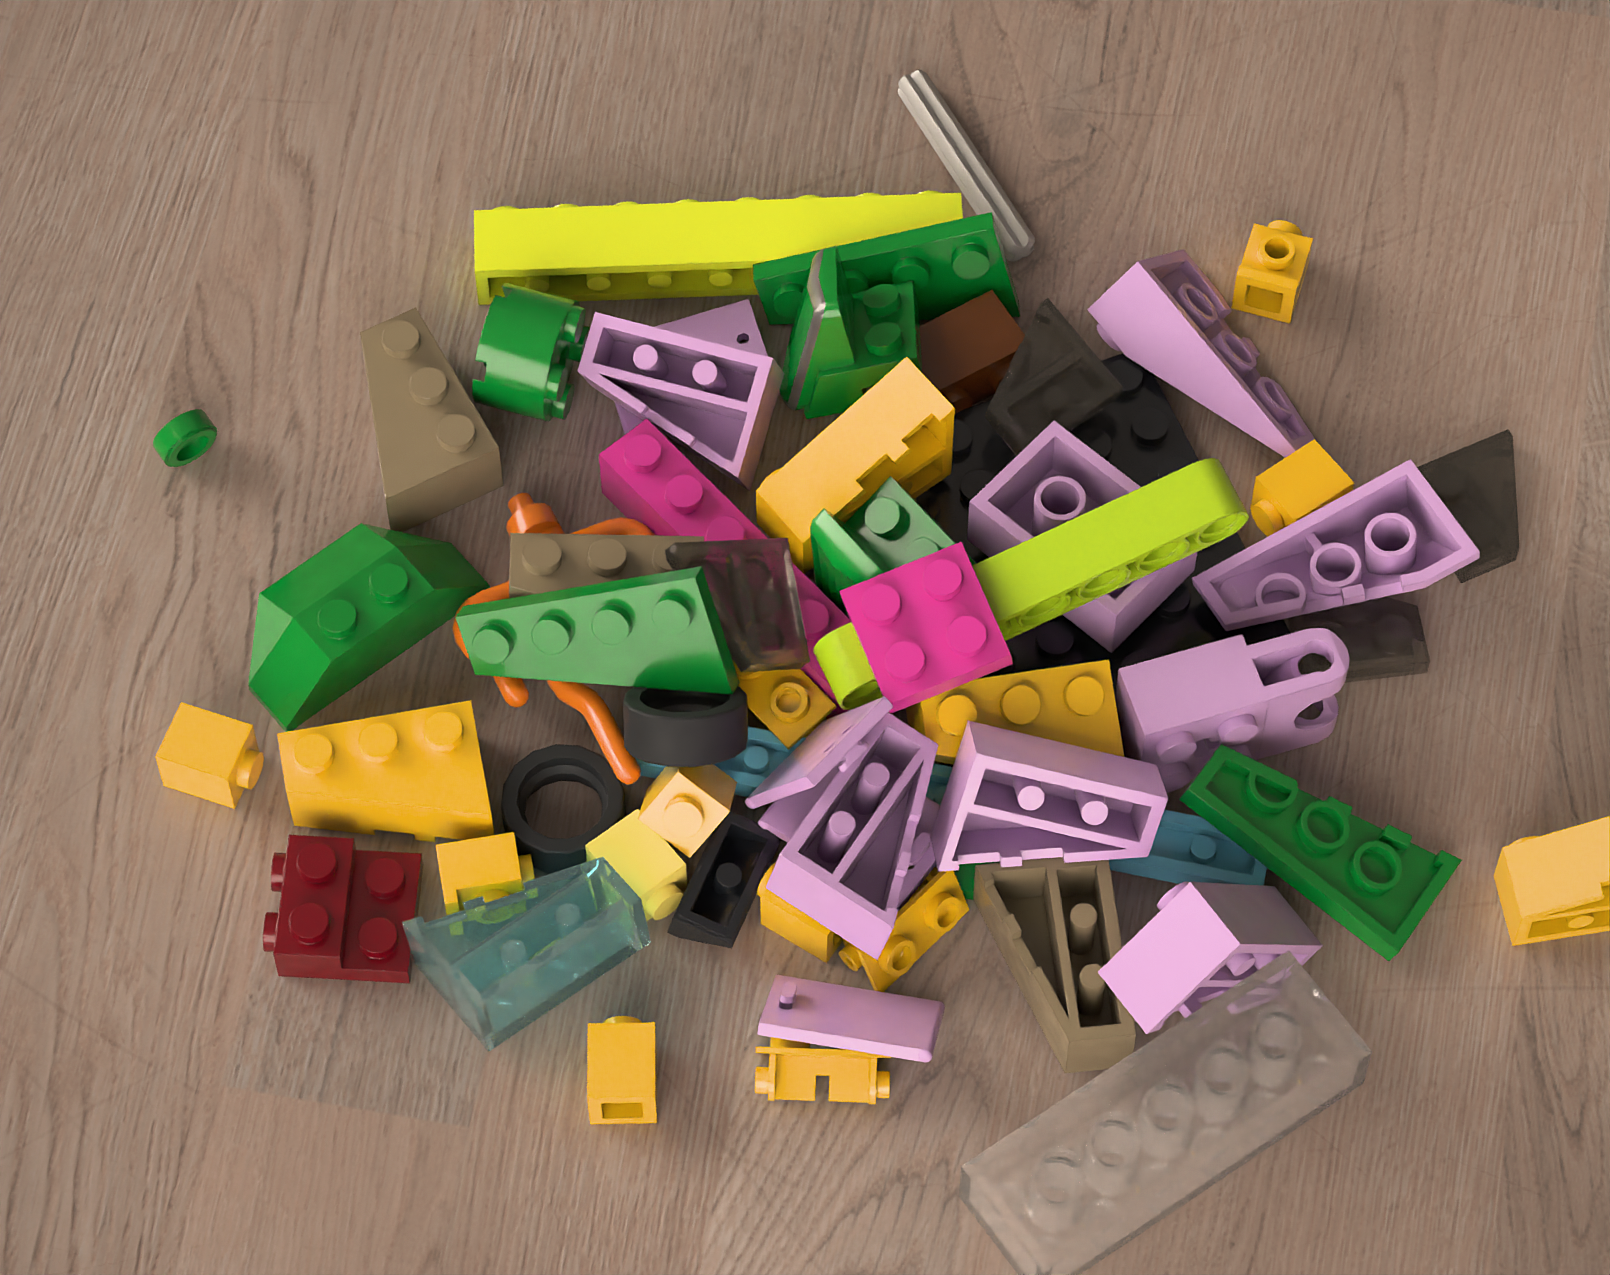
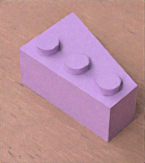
(1043, 799)
(858, 838)
(1203, 947)

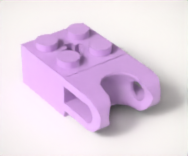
(1231, 695)

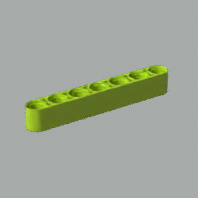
(1074, 563)

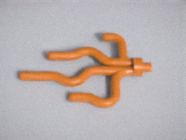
(539, 518)

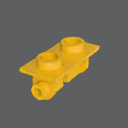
(785, 702)
(918, 926)
(795, 1067)

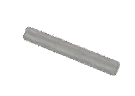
(965, 162)

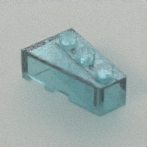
(531, 949)

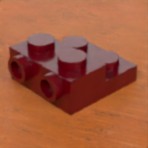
(342, 910)

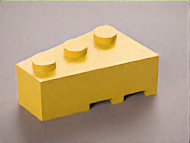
(892, 430)
(1054, 703)
(390, 774)
(1556, 883)

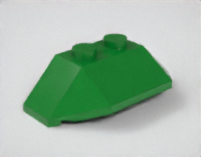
(351, 616)

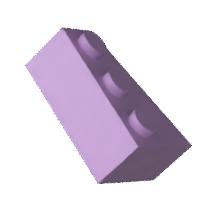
(689, 388)

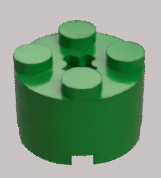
(530, 353)

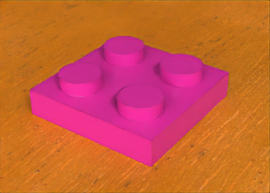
(926, 627)

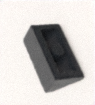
(725, 882)

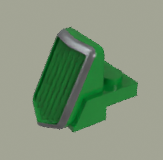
(846, 338)

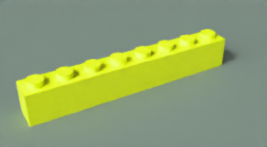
(680, 245)

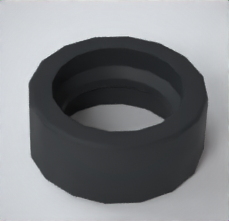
(684, 726)
(546, 767)

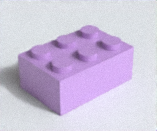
(1051, 485)

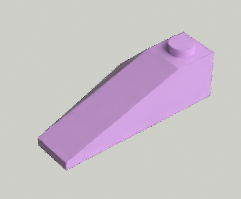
(1175, 327)
(1356, 549)

